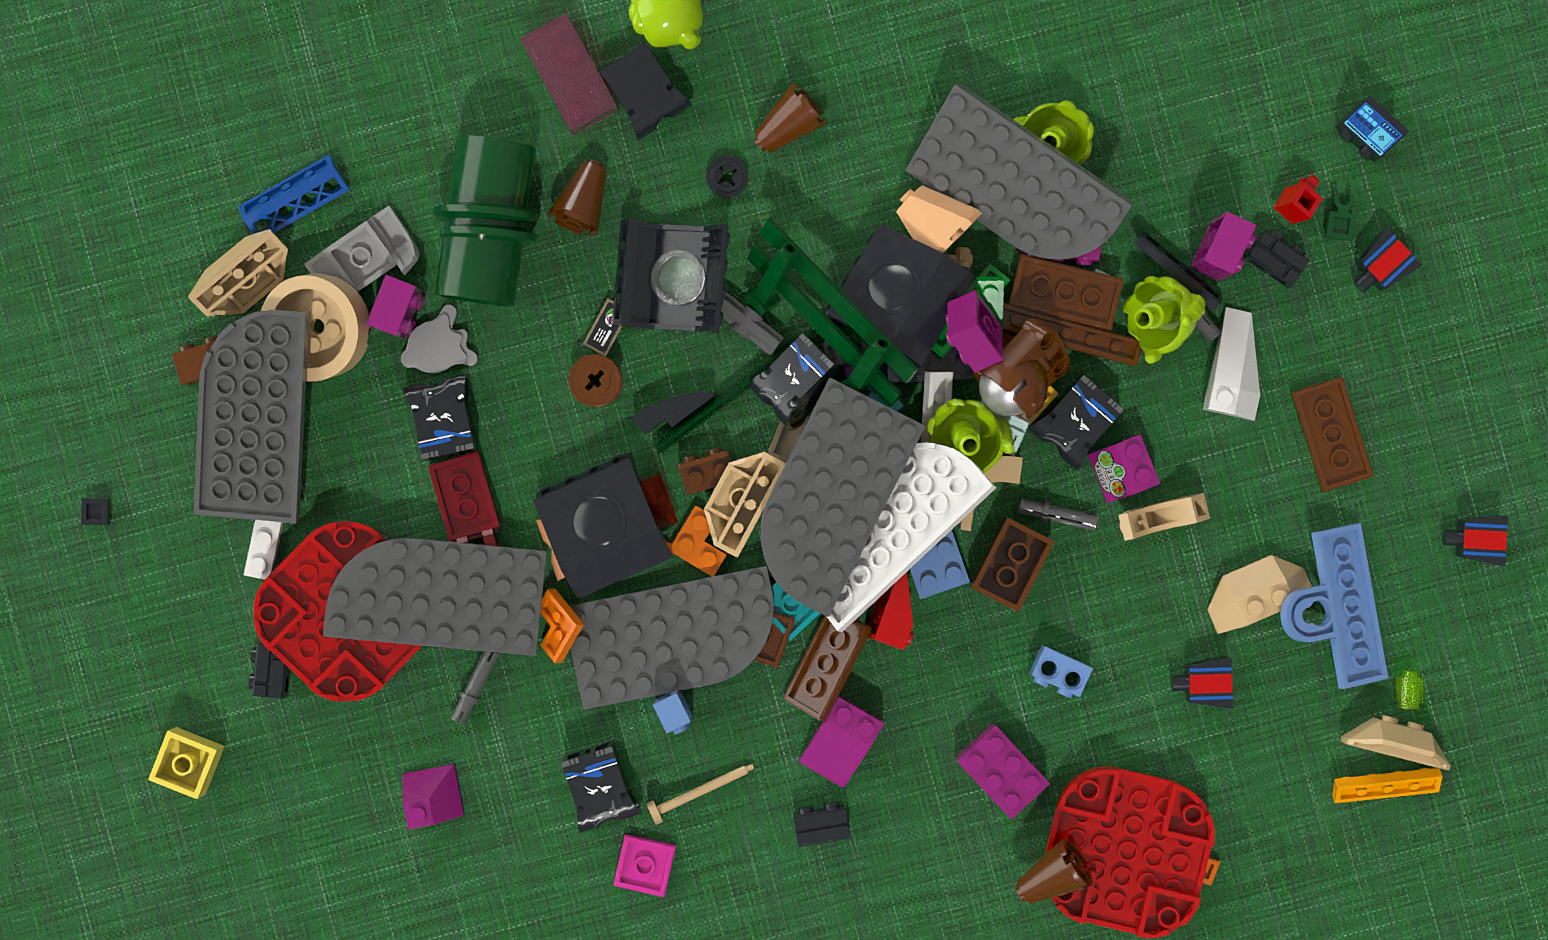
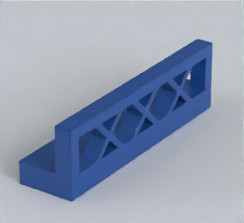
(291, 189)

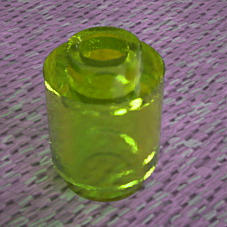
(1409, 690)

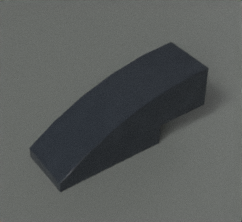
(671, 409)

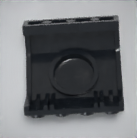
(904, 290)
(601, 526)

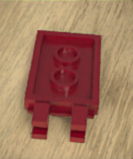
(465, 499)

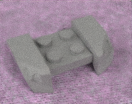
(368, 251)

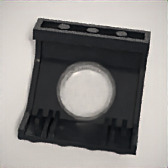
(670, 276)

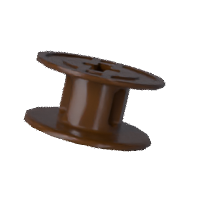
(580, 379)

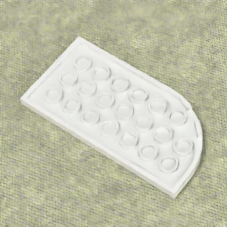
(925, 505)

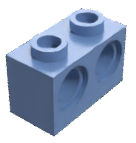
(1062, 666)
(673, 712)

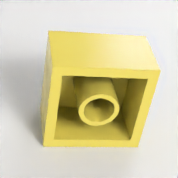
(186, 762)

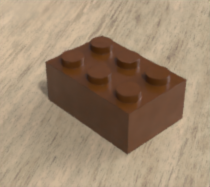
(1011, 564)

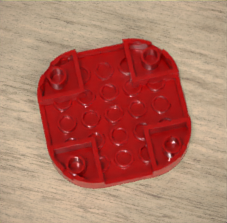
(292, 618)
(1143, 847)

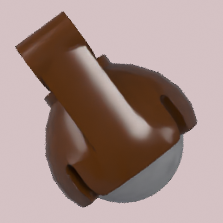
(1027, 370)

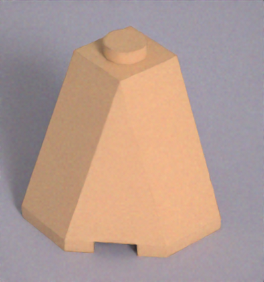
(935, 217)

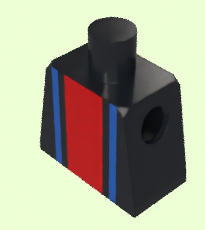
(1384, 262)
(1480, 539)
(1206, 682)

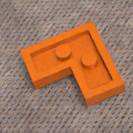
(693, 548)
(564, 625)

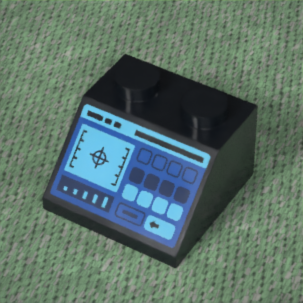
(1370, 129)

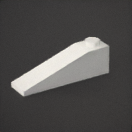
(1234, 372)

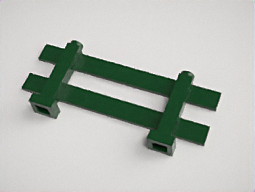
(775, 279)

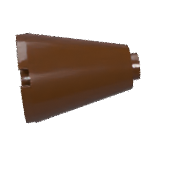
(789, 120)
(581, 200)
(1055, 874)

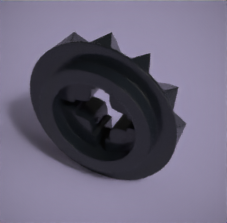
(728, 164)

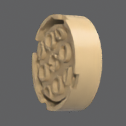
(343, 317)

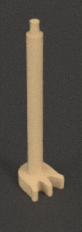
(656, 811)

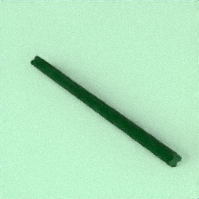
(709, 409)

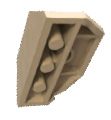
(241, 275)
(741, 500)
(1254, 592)
(1397, 740)

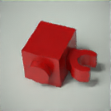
(1299, 200)

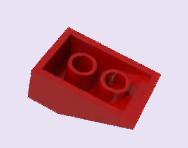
(892, 616)

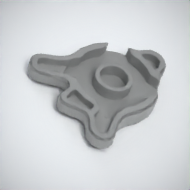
(437, 346)

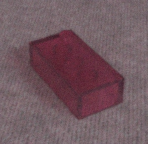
(569, 74)

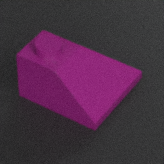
(431, 796)

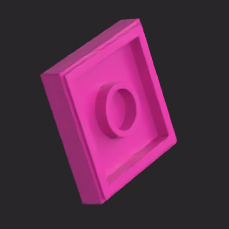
(644, 865)

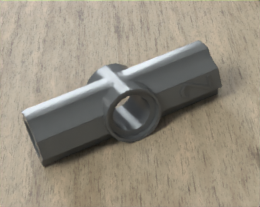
(750, 325)

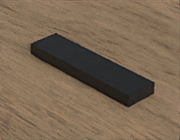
(1178, 270)

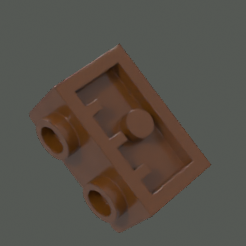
(703, 472)

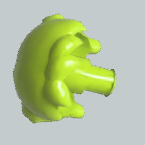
(668, 21)
(1062, 128)
(1162, 315)
(972, 431)

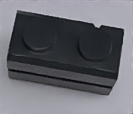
(1277, 258)
(270, 674)
(821, 824)

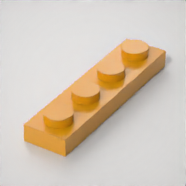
(1387, 785)

